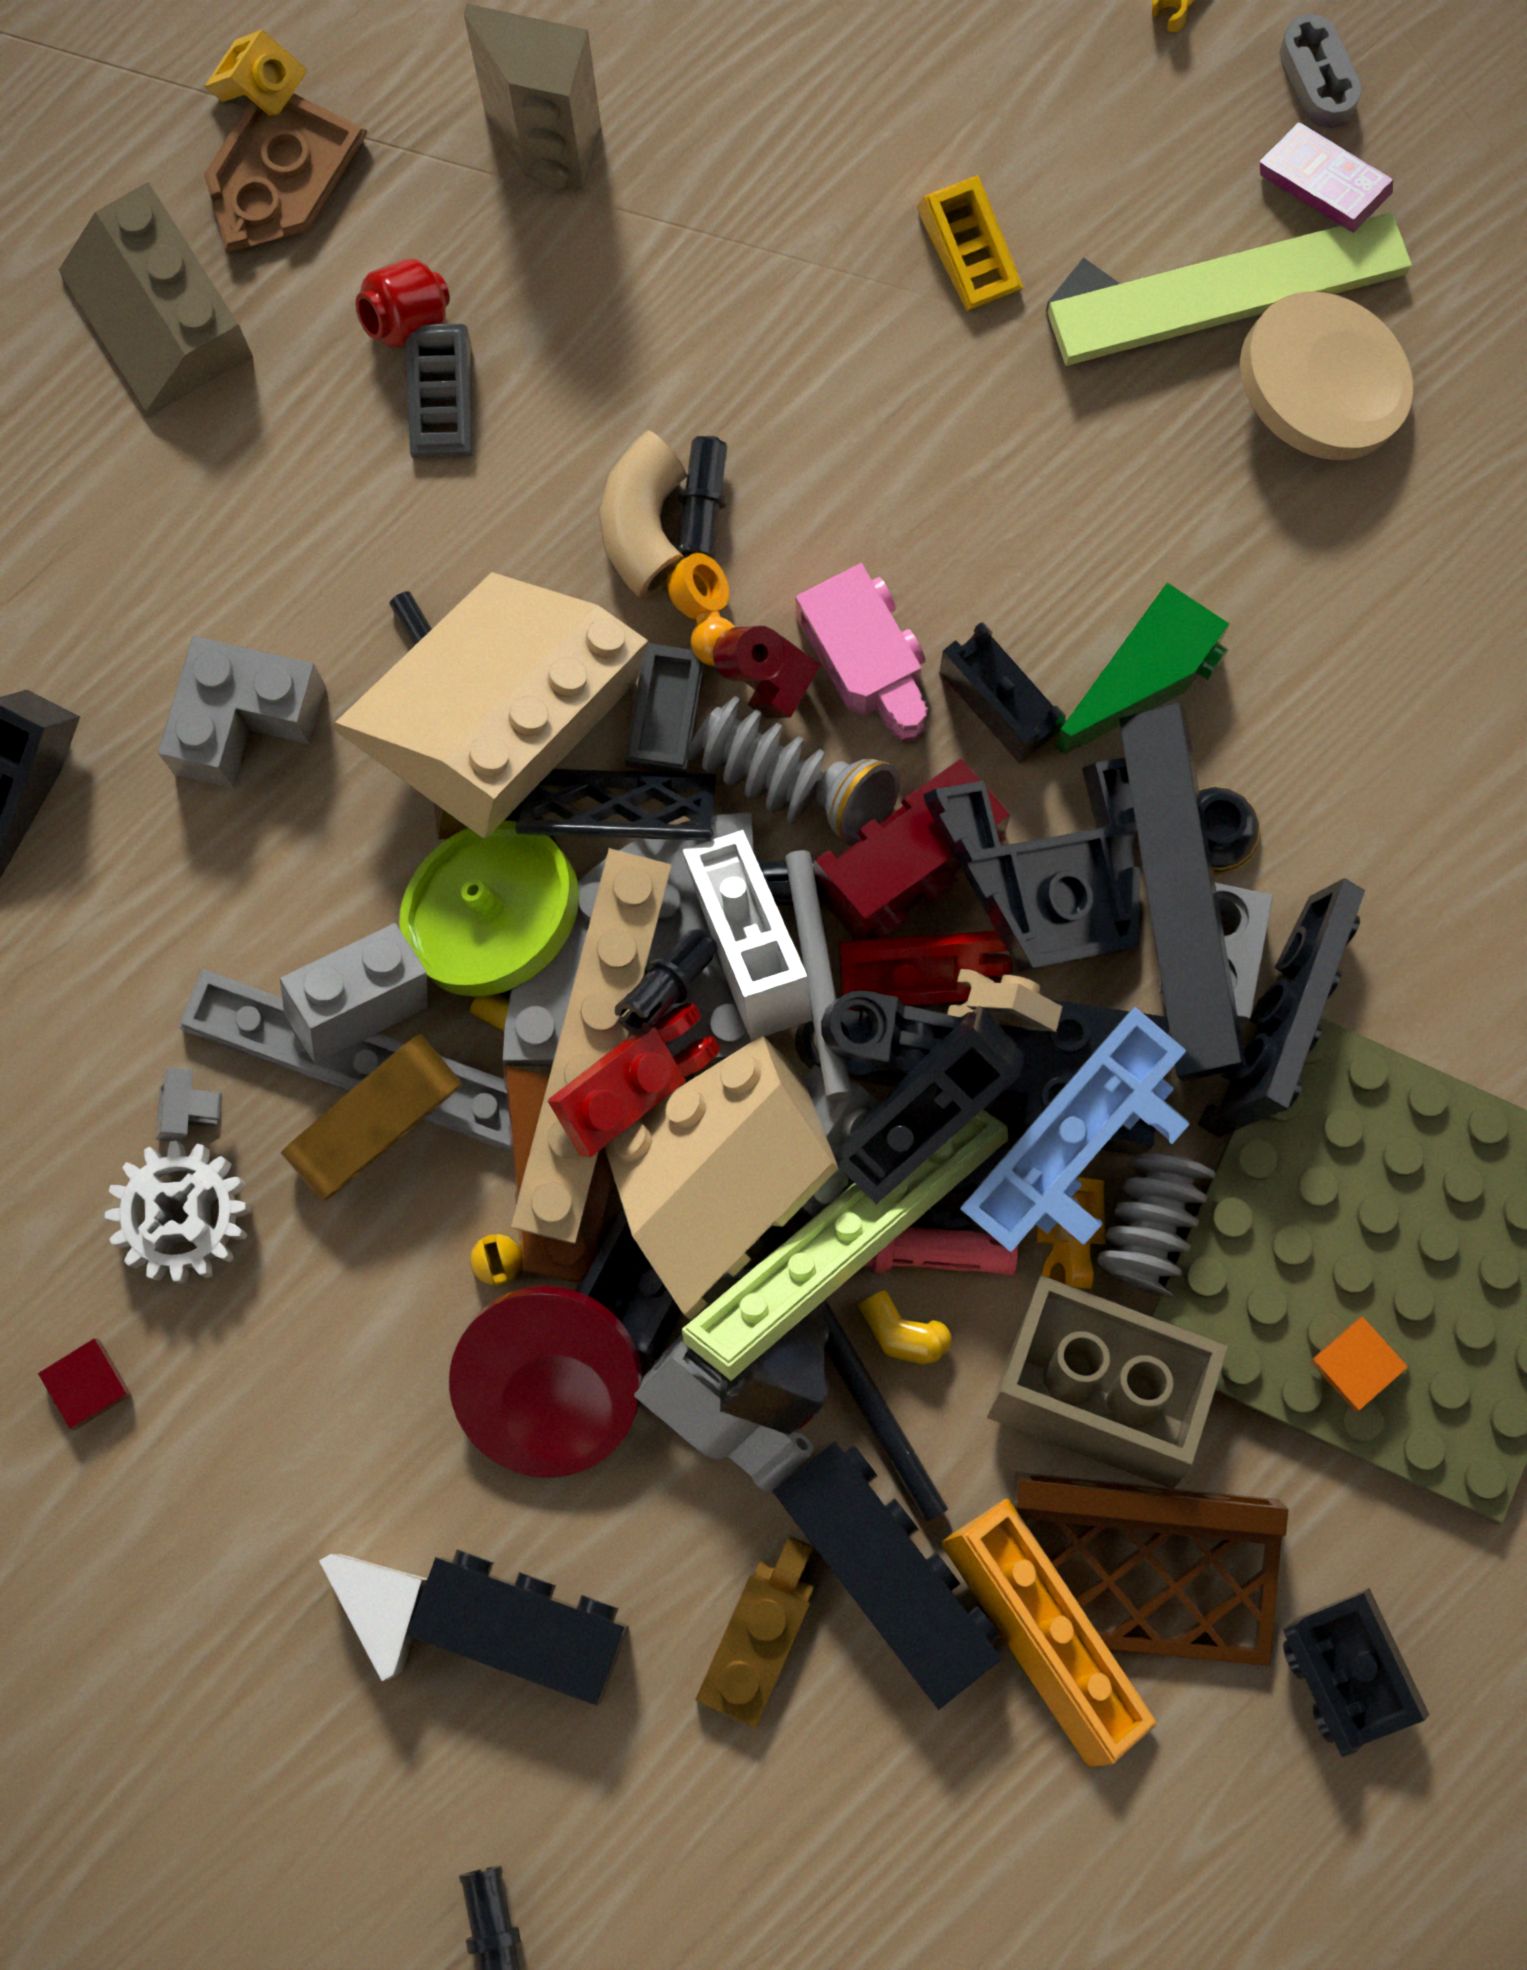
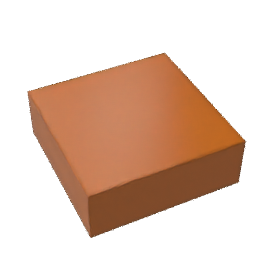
(1358, 1364)

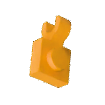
(1069, 1257)

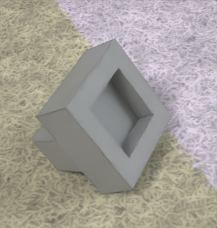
(183, 1106)

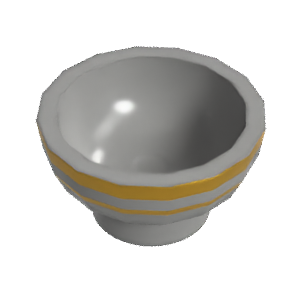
(857, 795)

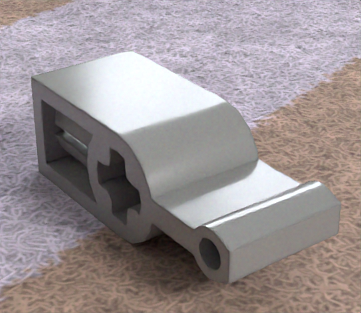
(687, 1398)

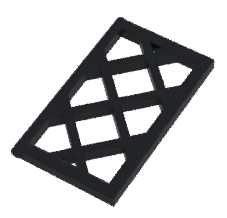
(643, 826)

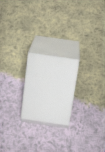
(378, 1606)

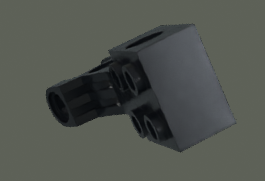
(893, 1038)

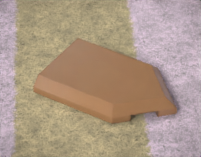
(278, 170)

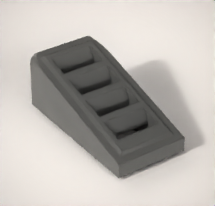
(439, 351)

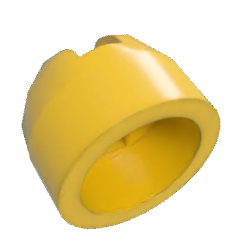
(509, 1255)

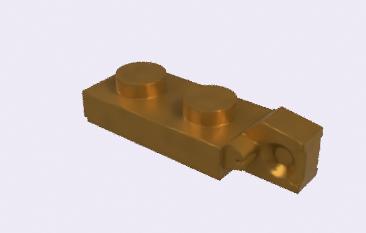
(759, 1637)

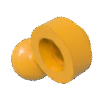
(699, 591)

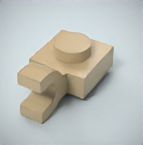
(1010, 1003)

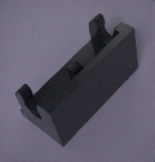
(1000, 693)

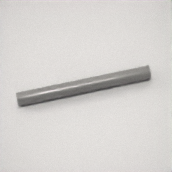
(817, 967)

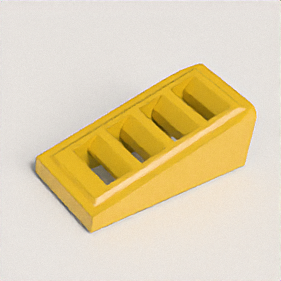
(971, 195)

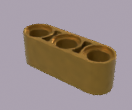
(371, 1117)

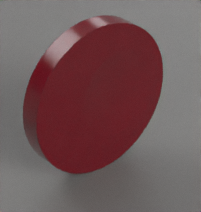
(545, 1381)

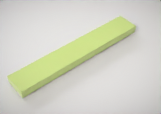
(1226, 289)
(829, 1252)

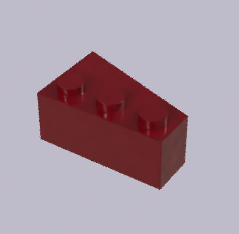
(895, 863)

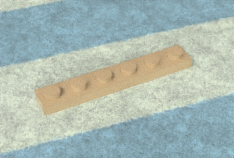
(608, 970)

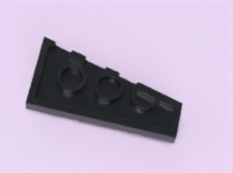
(1290, 1012)

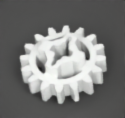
(159, 1229)

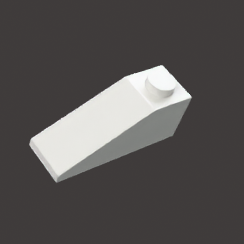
(749, 936)

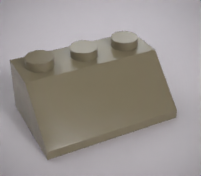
(537, 92)
(152, 300)
(1108, 1383)

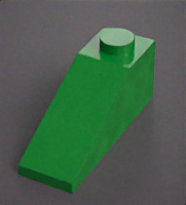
(1151, 667)

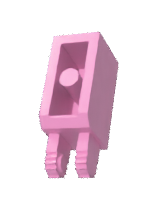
(865, 650)

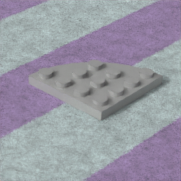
(541, 1003)

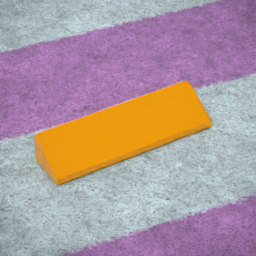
(1049, 1635)

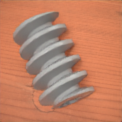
(757, 758)
(1153, 1220)

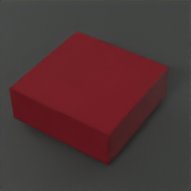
(84, 1384)

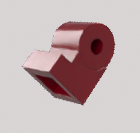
(768, 665)

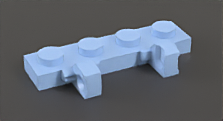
(1041, 1169)

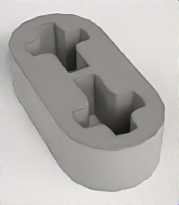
(1331, 66)

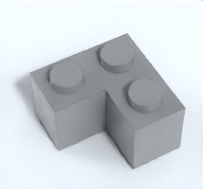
(226, 696)

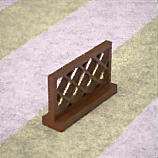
(1165, 1513)

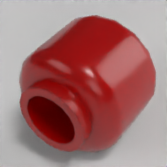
(401, 300)

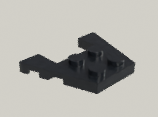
(1054, 894)

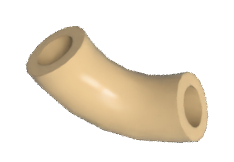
(632, 514)

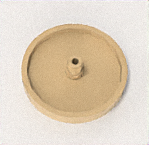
(1326, 375)

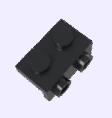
(631, 1289)
(1353, 1672)

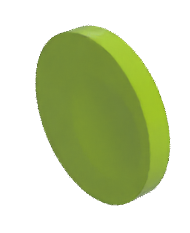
(489, 910)

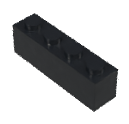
(887, 1573)

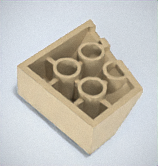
(719, 1168)

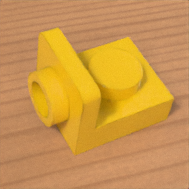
(259, 70)

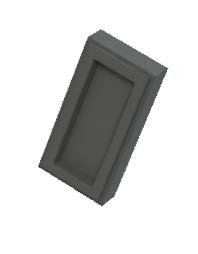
(665, 709)

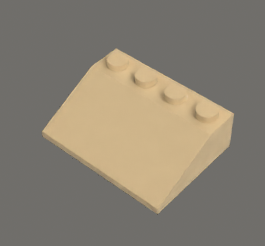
(495, 697)

